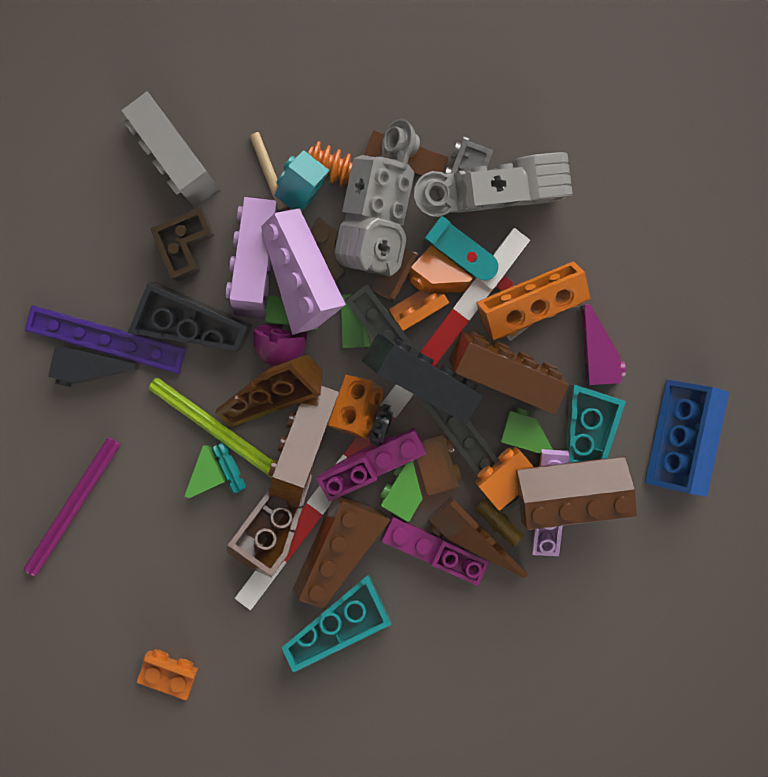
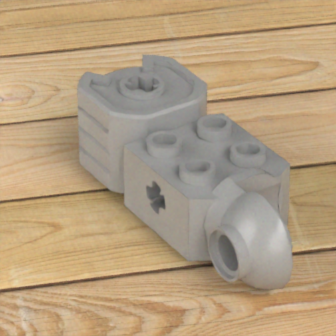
(518, 183)
(378, 204)

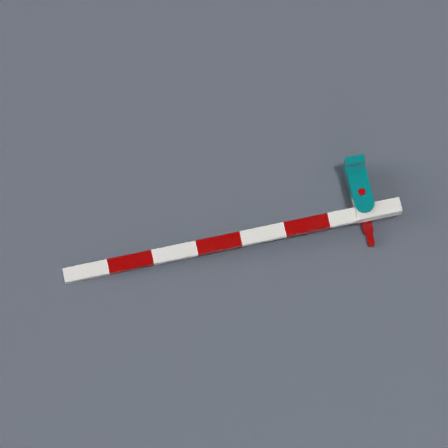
(488, 274)

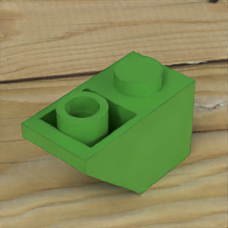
(404, 494)

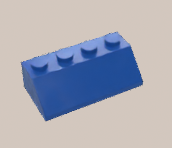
(687, 437)

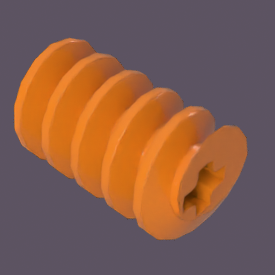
(337, 167)

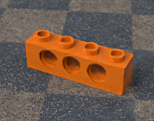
(544, 289)

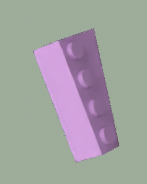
(252, 259)
(300, 271)

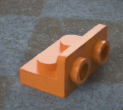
(417, 308)
(167, 674)

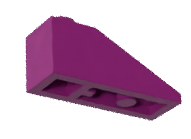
(600, 356)

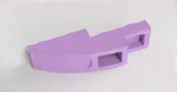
(548, 540)

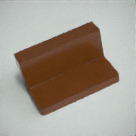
(390, 286)

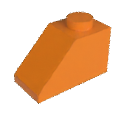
(438, 274)

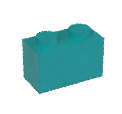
(300, 181)

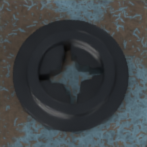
(381, 425)

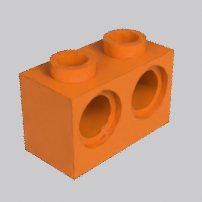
(352, 404)

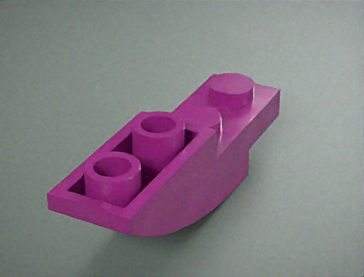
(369, 463)
(434, 550)

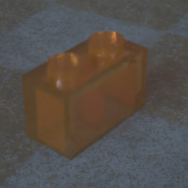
(437, 467)

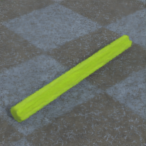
(211, 425)

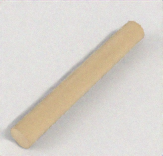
(266, 167)

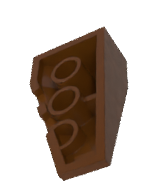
(273, 391)
(465, 531)
(267, 533)

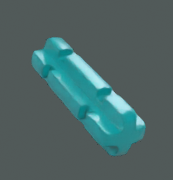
(228, 468)

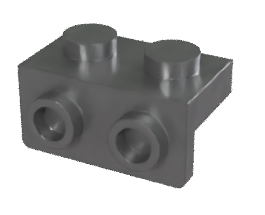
(469, 156)

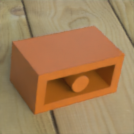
(500, 480)

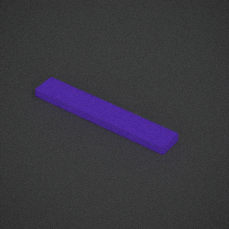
(105, 339)

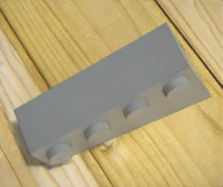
(170, 150)

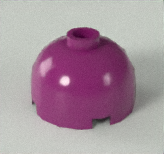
(278, 345)

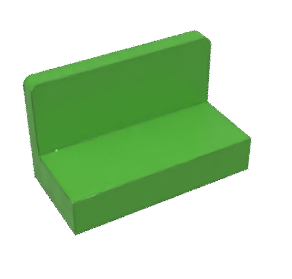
(353, 331)

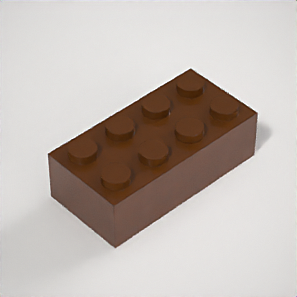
(507, 371)

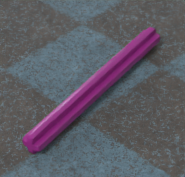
(71, 506)

